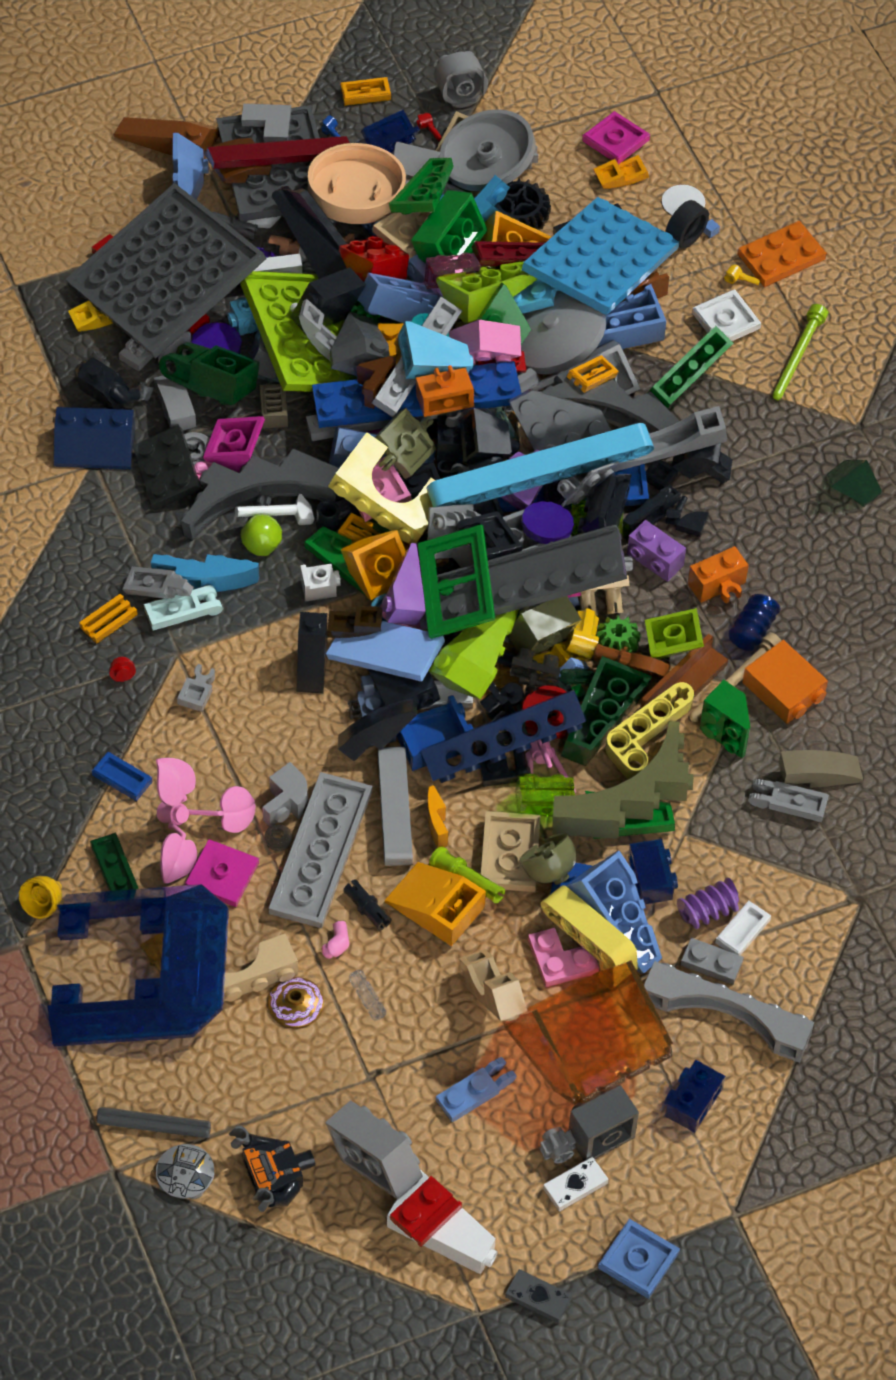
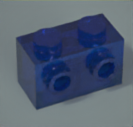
(652, 870)
(694, 1096)

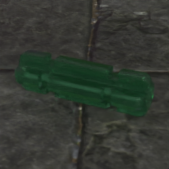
(576, 676)

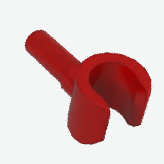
(426, 121)

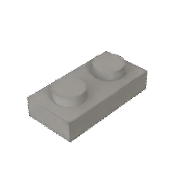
(712, 961)

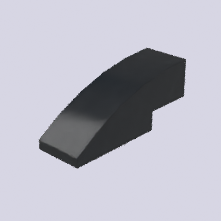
(376, 728)

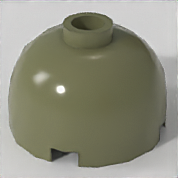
(551, 860)

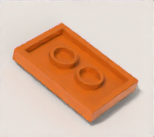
(781, 253)

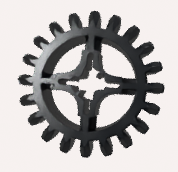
(526, 204)

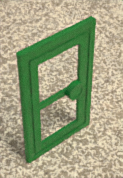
(431, 588)

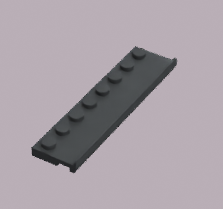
(540, 574)

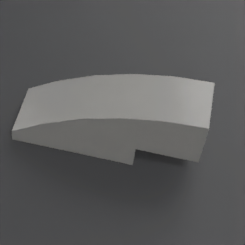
(175, 403)

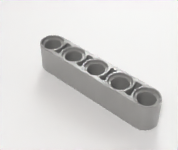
(395, 806)

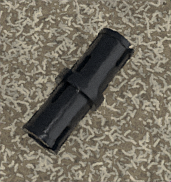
(367, 905)

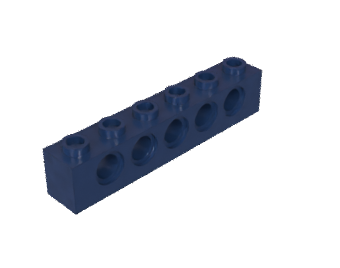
(444, 771)

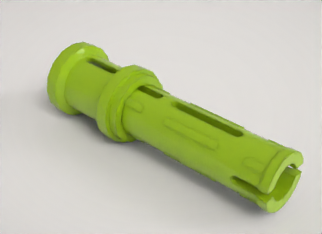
(444, 860)

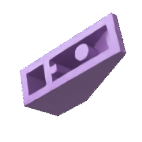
(405, 596)

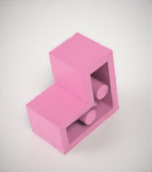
(489, 340)

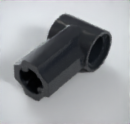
(333, 513)

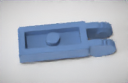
(474, 1090)

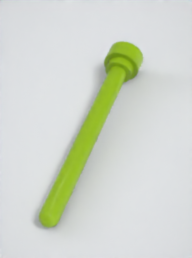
(815, 317)

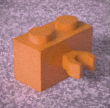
(444, 391)
(718, 575)

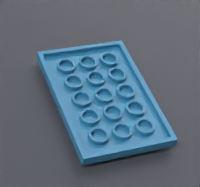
(601, 255)

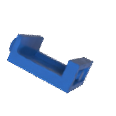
(430, 728)

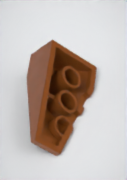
(158, 133)

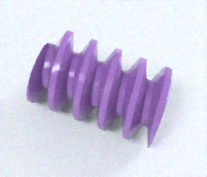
(709, 902)

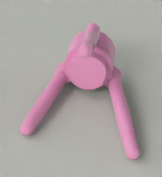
(543, 754)

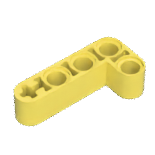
(653, 726)
(589, 928)

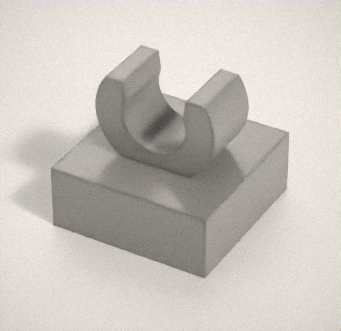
(134, 355)

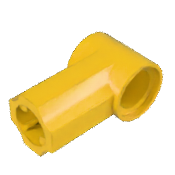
(583, 638)

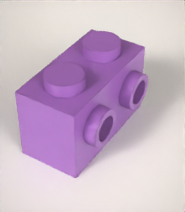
(656, 550)

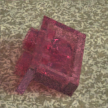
(451, 264)

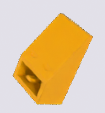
(438, 901)

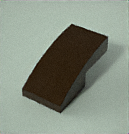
(354, 624)

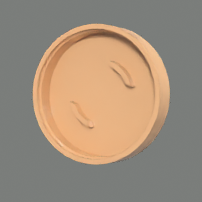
(355, 182)

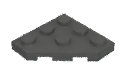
(556, 420)

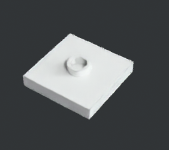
(728, 314)

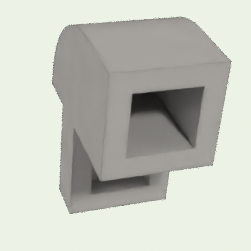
(290, 795)

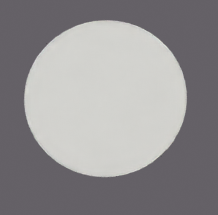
(678, 195)

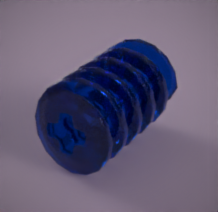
(754, 621)

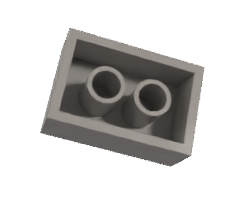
(374, 1149)

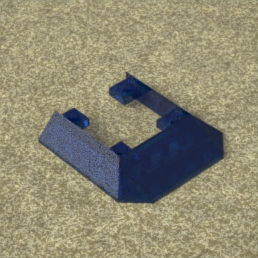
(190, 974)

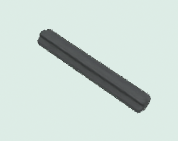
(153, 1122)

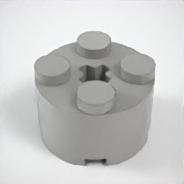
(460, 78)

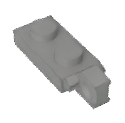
(156, 583)

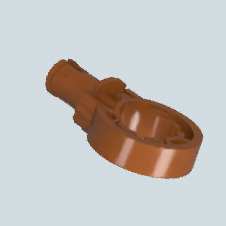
(642, 663)

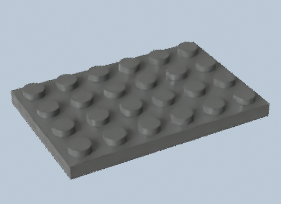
(255, 195)

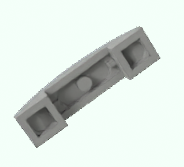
(311, 321)

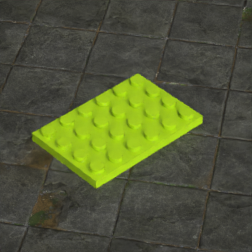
(289, 348)

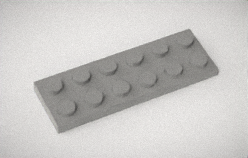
(320, 850)

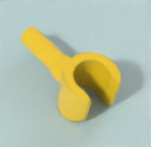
(735, 272)

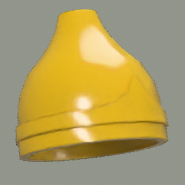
(40, 896)

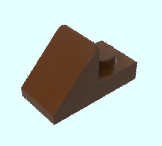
(373, 376)

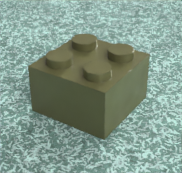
(544, 625)

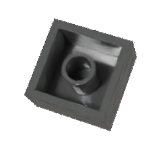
(603, 1123)

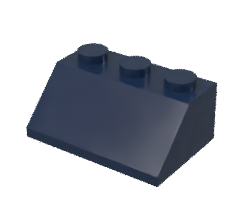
(94, 438)

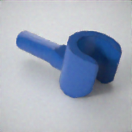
(329, 126)

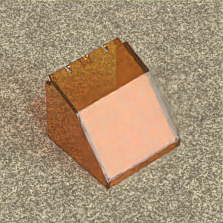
(593, 1034)

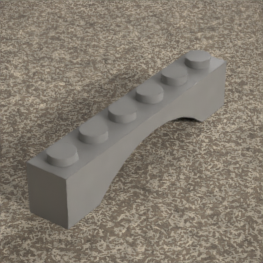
(692, 433)
(783, 1031)

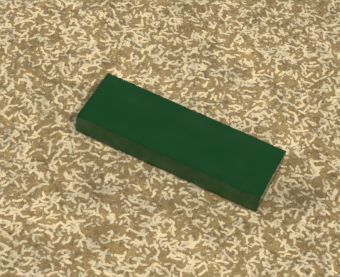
(113, 863)

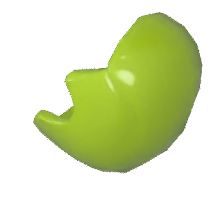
(261, 535)

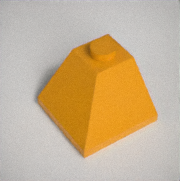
(374, 562)

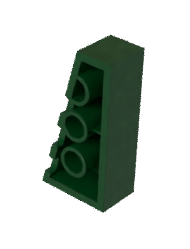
(606, 704)

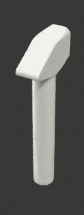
(301, 510)

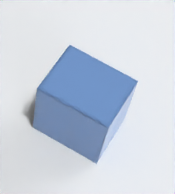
(712, 228)

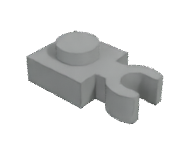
(198, 691)

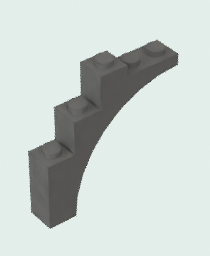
(615, 403)
(227, 489)

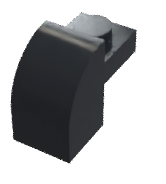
(704, 460)

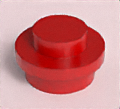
(122, 669)

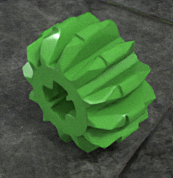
(619, 634)

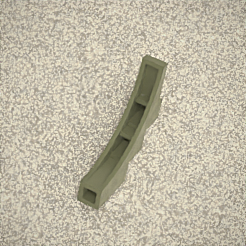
(605, 811)

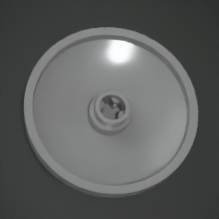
(488, 146)
(562, 334)

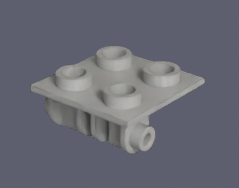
(583, 485)
(443, 522)

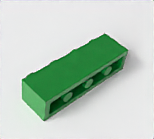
(691, 367)

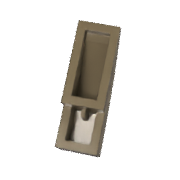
(819, 768)

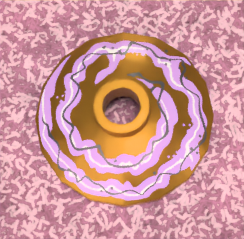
(296, 1013)

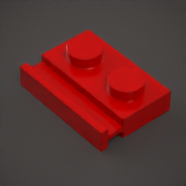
(425, 1211)

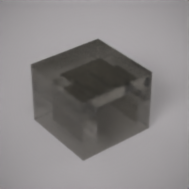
(354, 709)

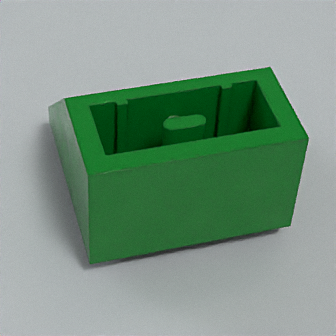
(726, 718)

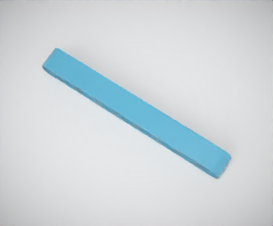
(541, 467)

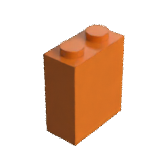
(785, 682)

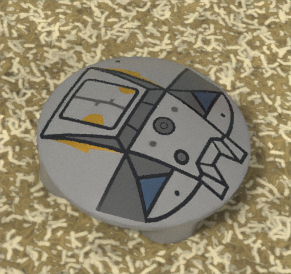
(185, 1171)

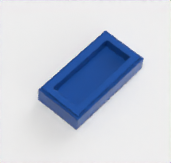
(122, 776)

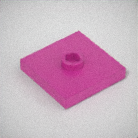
(616, 137)
(223, 871)

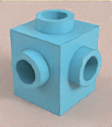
(241, 316)

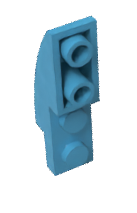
(216, 571)

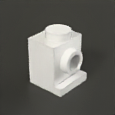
(319, 582)

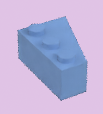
(635, 321)

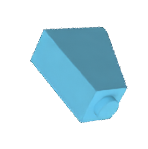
(426, 350)

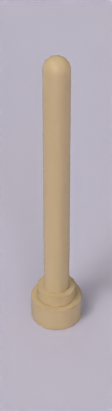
(767, 643)

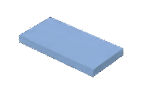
(392, 650)

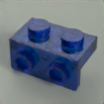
(389, 131)

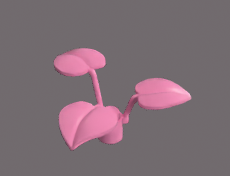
(174, 781)

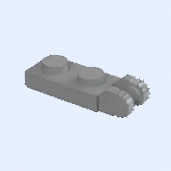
(789, 799)

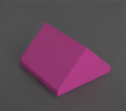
(233, 441)

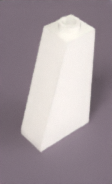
(459, 1239)

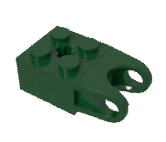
(212, 372)

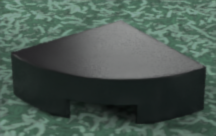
(693, 523)

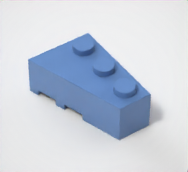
(396, 297)

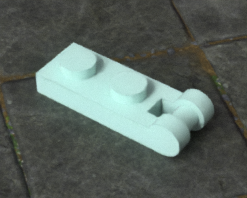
(183, 608)

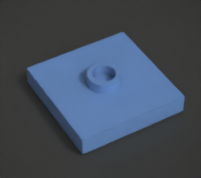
(638, 1258)

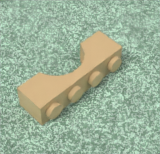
(273, 964)
(495, 991)

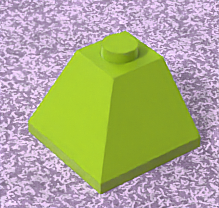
(674, 634)

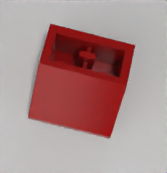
(375, 257)

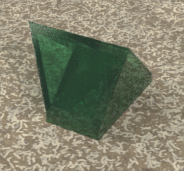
(855, 480)

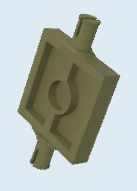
(406, 443)

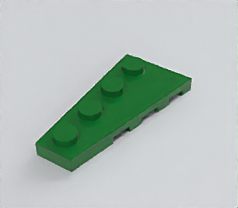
(424, 189)
(327, 547)

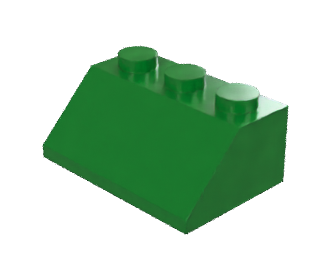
(450, 228)

